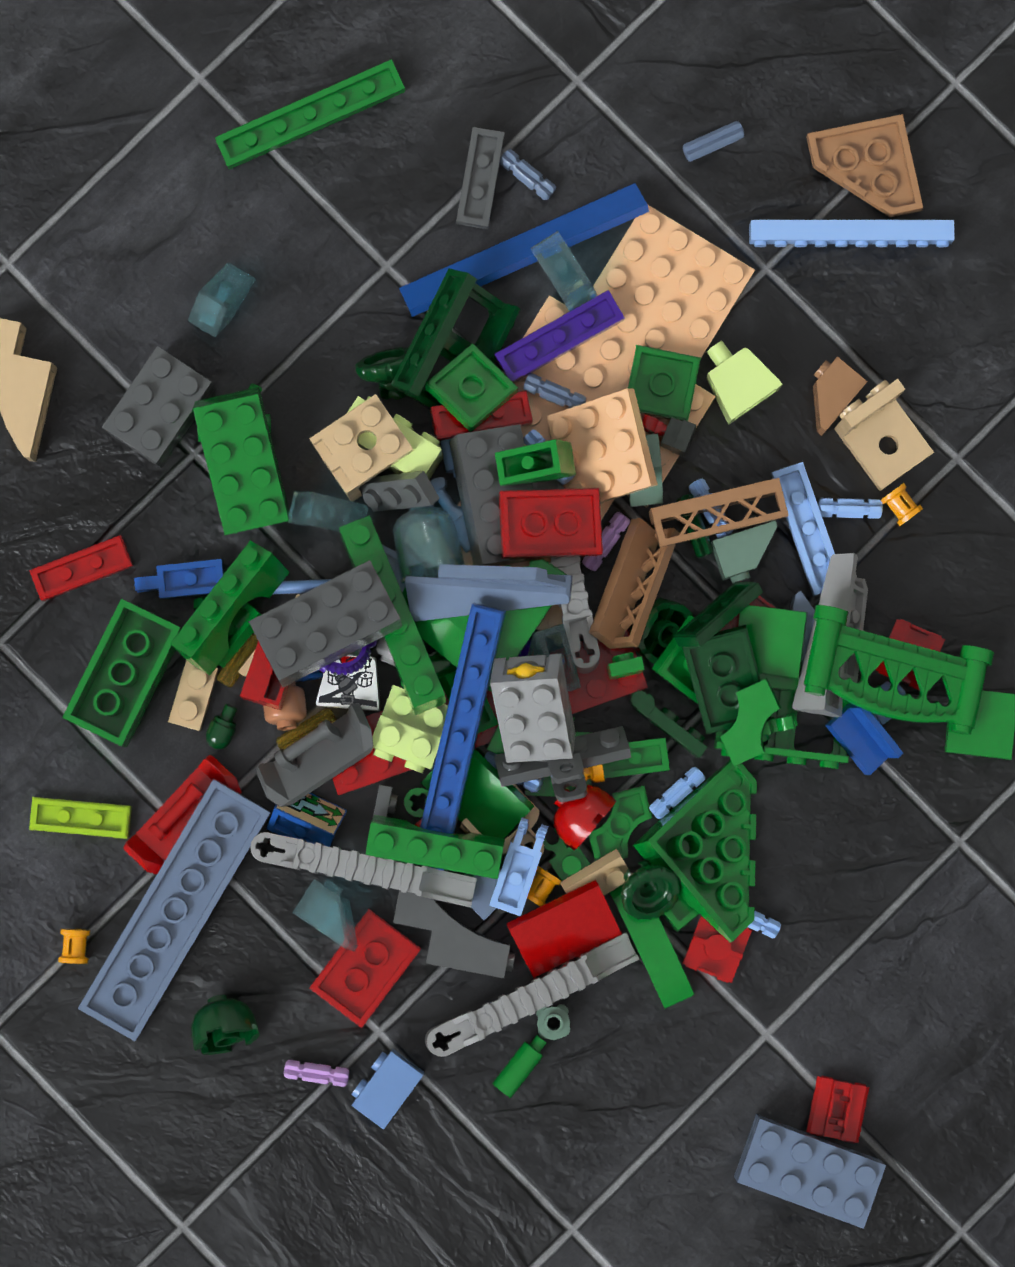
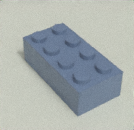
(809, 1171)

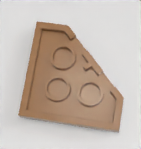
(870, 162)

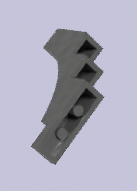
(451, 942)

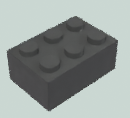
(158, 407)

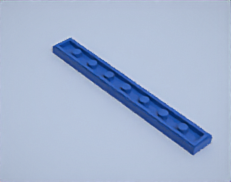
(516, 251)
(463, 719)

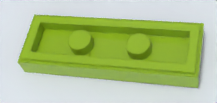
(80, 817)

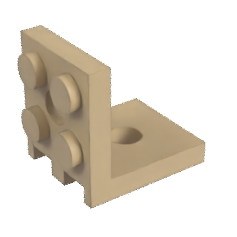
(877, 418)
(350, 463)

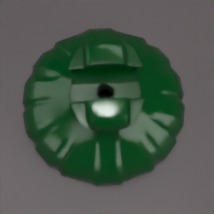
(381, 369)
(649, 891)

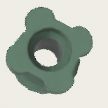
(544, 1014)

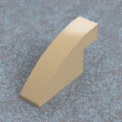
(24, 389)

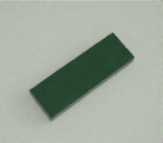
(717, 614)

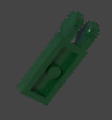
(666, 722)

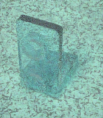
(324, 511)

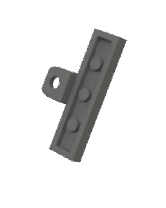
(589, 751)

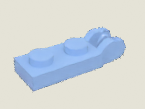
(518, 871)

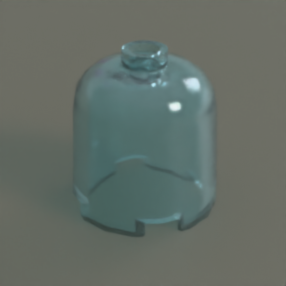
(425, 540)

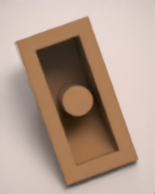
(834, 391)

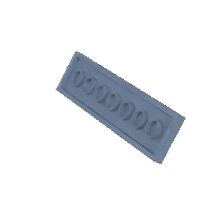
(174, 910)

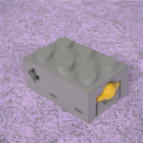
(533, 708)

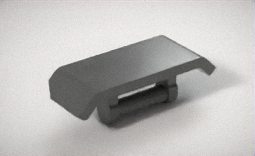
(316, 757)

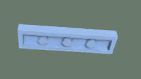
(806, 524)

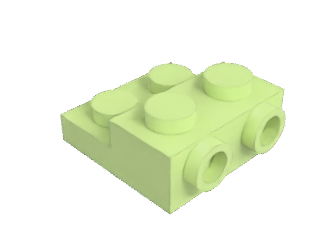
(408, 735)

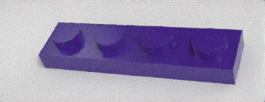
(559, 336)

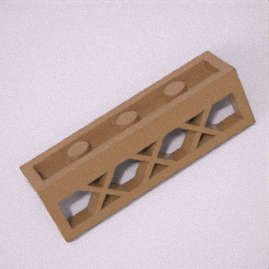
(714, 501)
(627, 586)

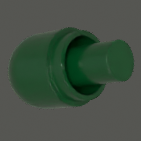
(222, 728)

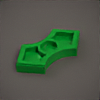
(745, 737)
(626, 814)

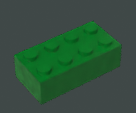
(241, 461)
(123, 674)

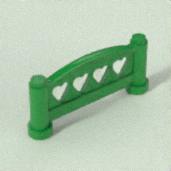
(961, 675)

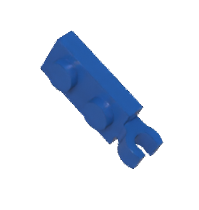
(182, 579)

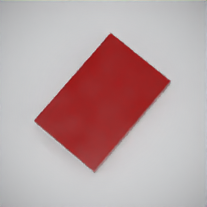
(550, 523)
(564, 928)
(362, 978)

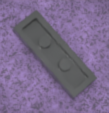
(480, 178)
(399, 491)

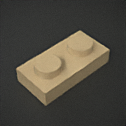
(193, 697)
(607, 872)

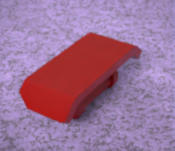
(159, 834)

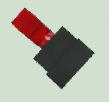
(675, 435)

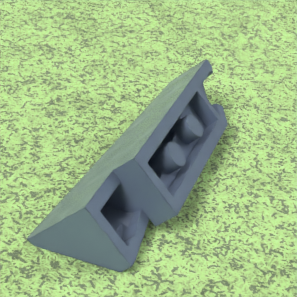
(489, 586)

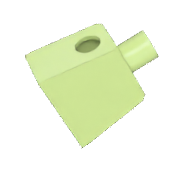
(739, 381)

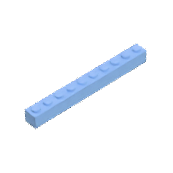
(851, 232)

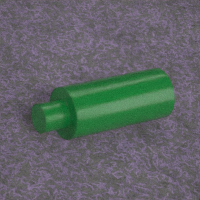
(520, 1066)

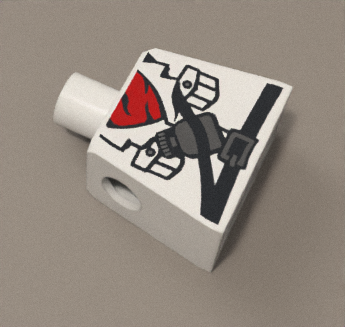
(348, 689)

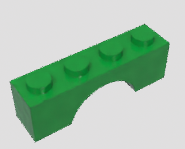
(205, 634)
(454, 852)

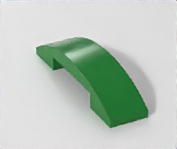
(656, 955)

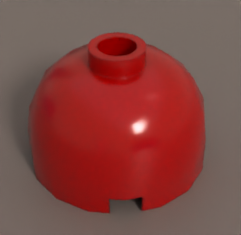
(579, 817)

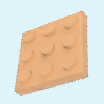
(606, 445)

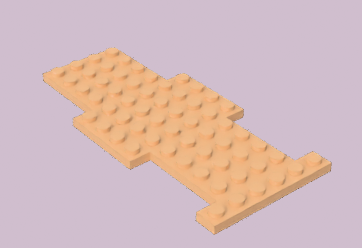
(673, 299)

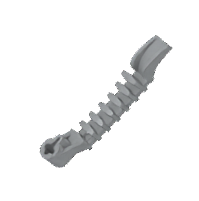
(576, 614)
(352, 865)
(540, 993)

